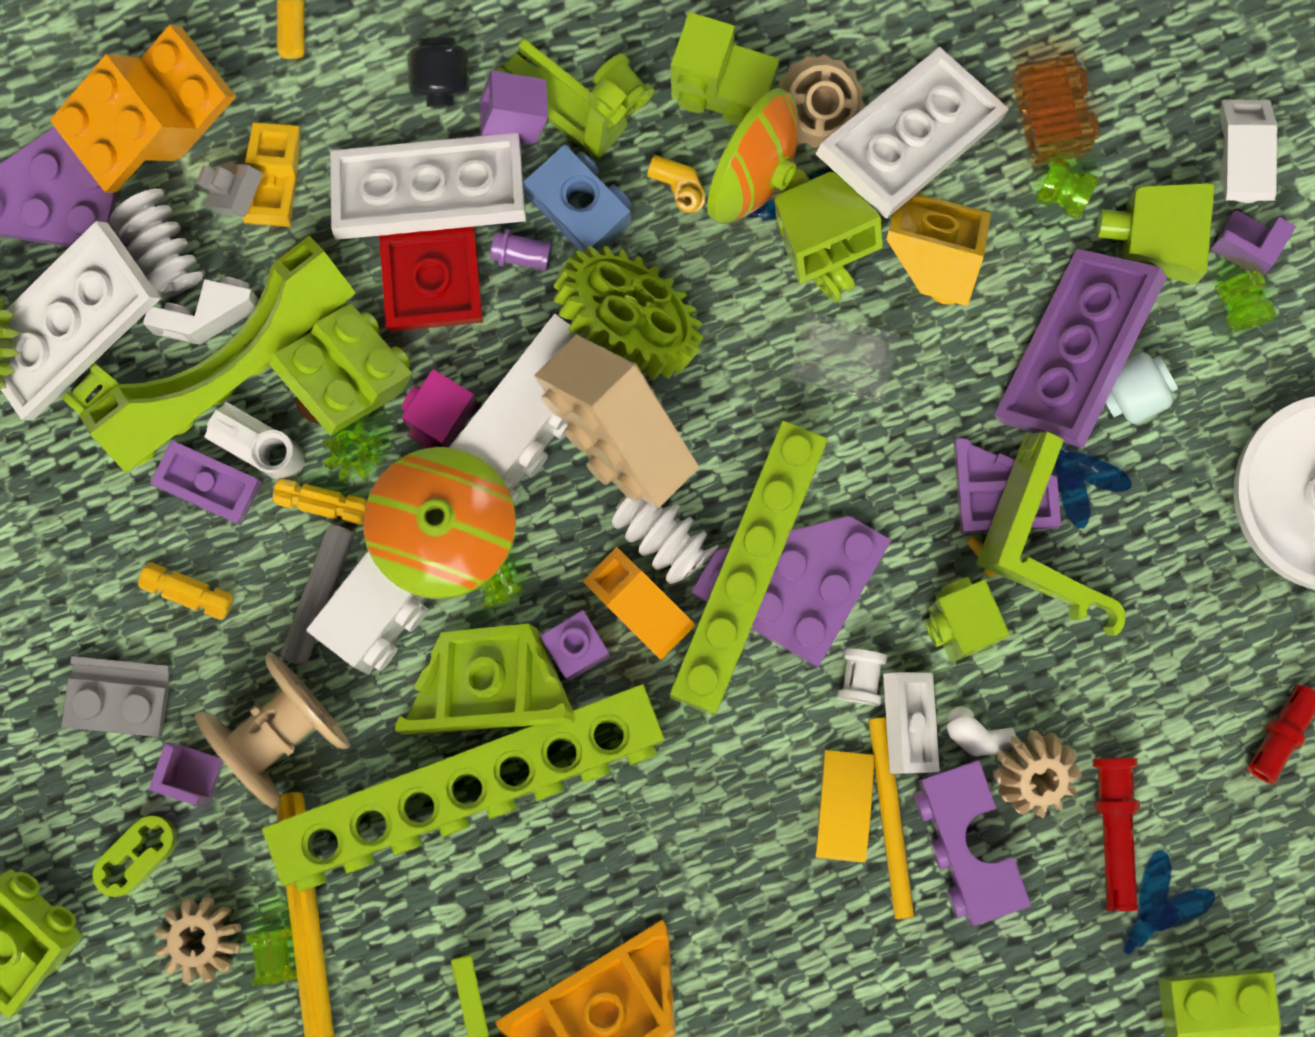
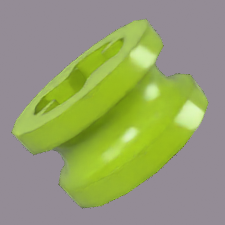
(834, 283)

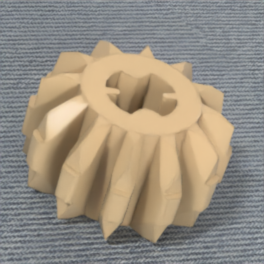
(1037, 773)
(216, 940)

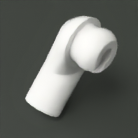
(974, 736)

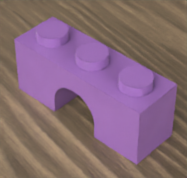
(980, 888)

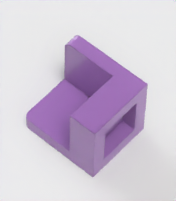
(513, 106)
(1251, 243)
(186, 774)

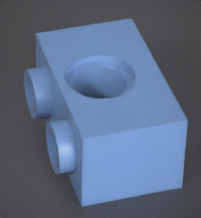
(569, 175)

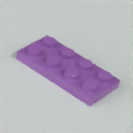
(1080, 346)

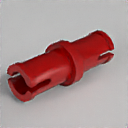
(1284, 735)

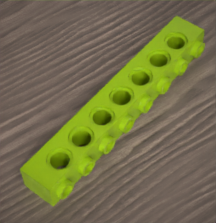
(292, 838)

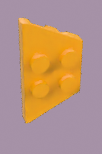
(612, 997)

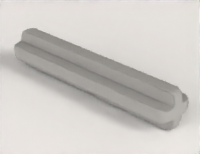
(317, 593)

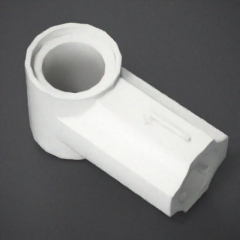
(253, 441)

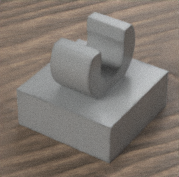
(229, 187)

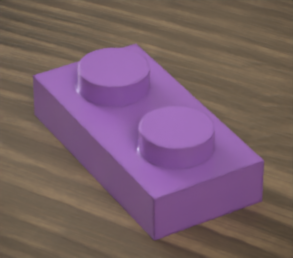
(206, 482)

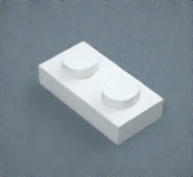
(911, 722)

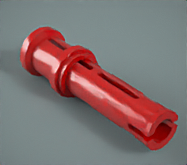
(1117, 809)

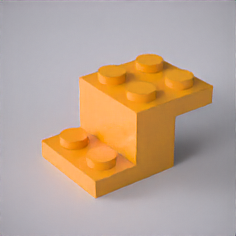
(142, 108)

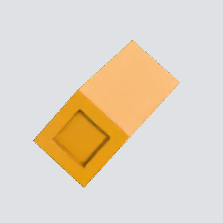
(639, 603)

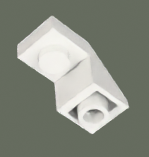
(1249, 150)
(218, 308)

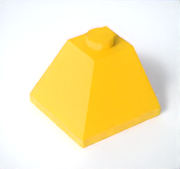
(940, 246)

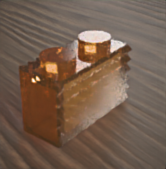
(1054, 109)

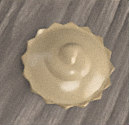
(817, 86)

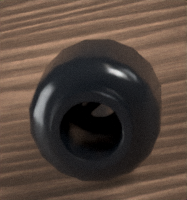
(438, 71)

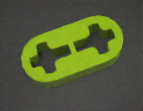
(126, 848)

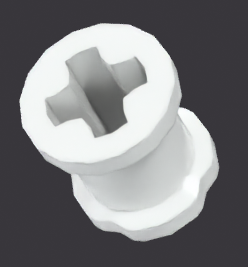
(862, 677)

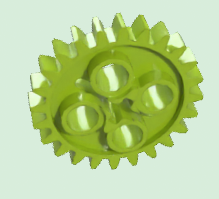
(628, 310)

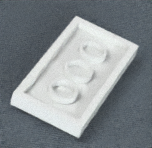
(912, 132)
(426, 186)
(73, 317)

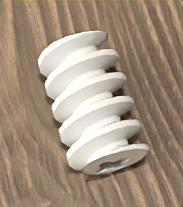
(151, 245)
(663, 536)

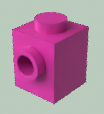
(437, 411)

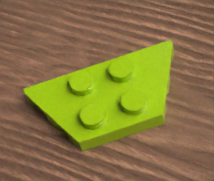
(487, 683)

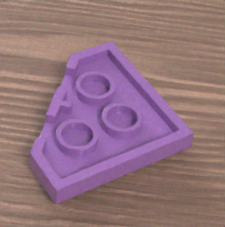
(50, 194)
(812, 584)

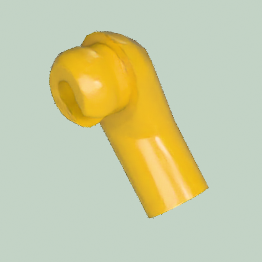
(683, 181)

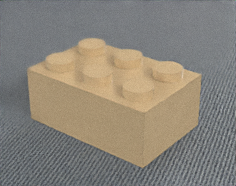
(616, 421)

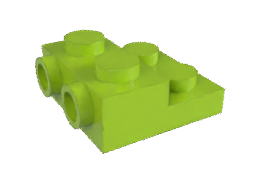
(342, 368)
(32, 939)

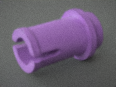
(520, 250)

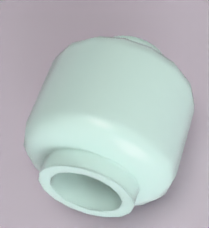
(1142, 389)

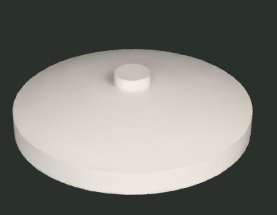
(1278, 492)

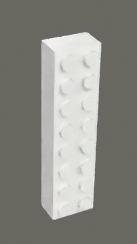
(506, 434)

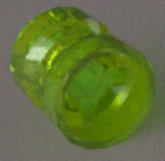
(1067, 189)
(1246, 301)

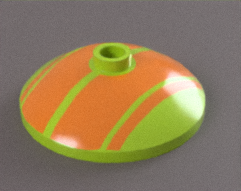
(756, 159)
(462, 549)

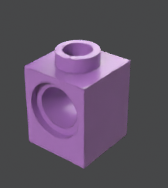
(575, 646)

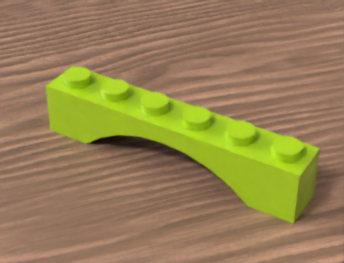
(141, 417)
(748, 568)

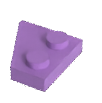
(981, 483)

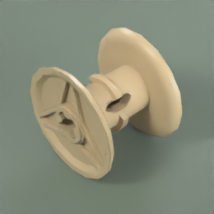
(270, 731)

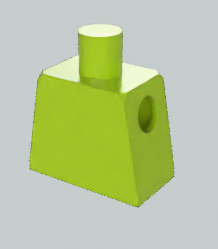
(825, 224)
(1164, 228)

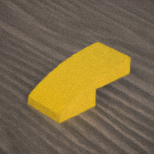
(275, 153)
(845, 806)

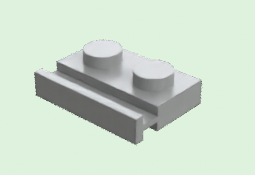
(116, 697)

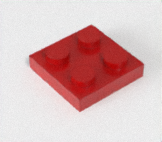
(430, 279)

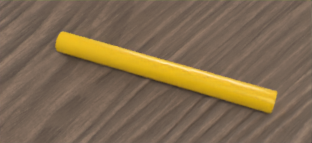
(891, 822)

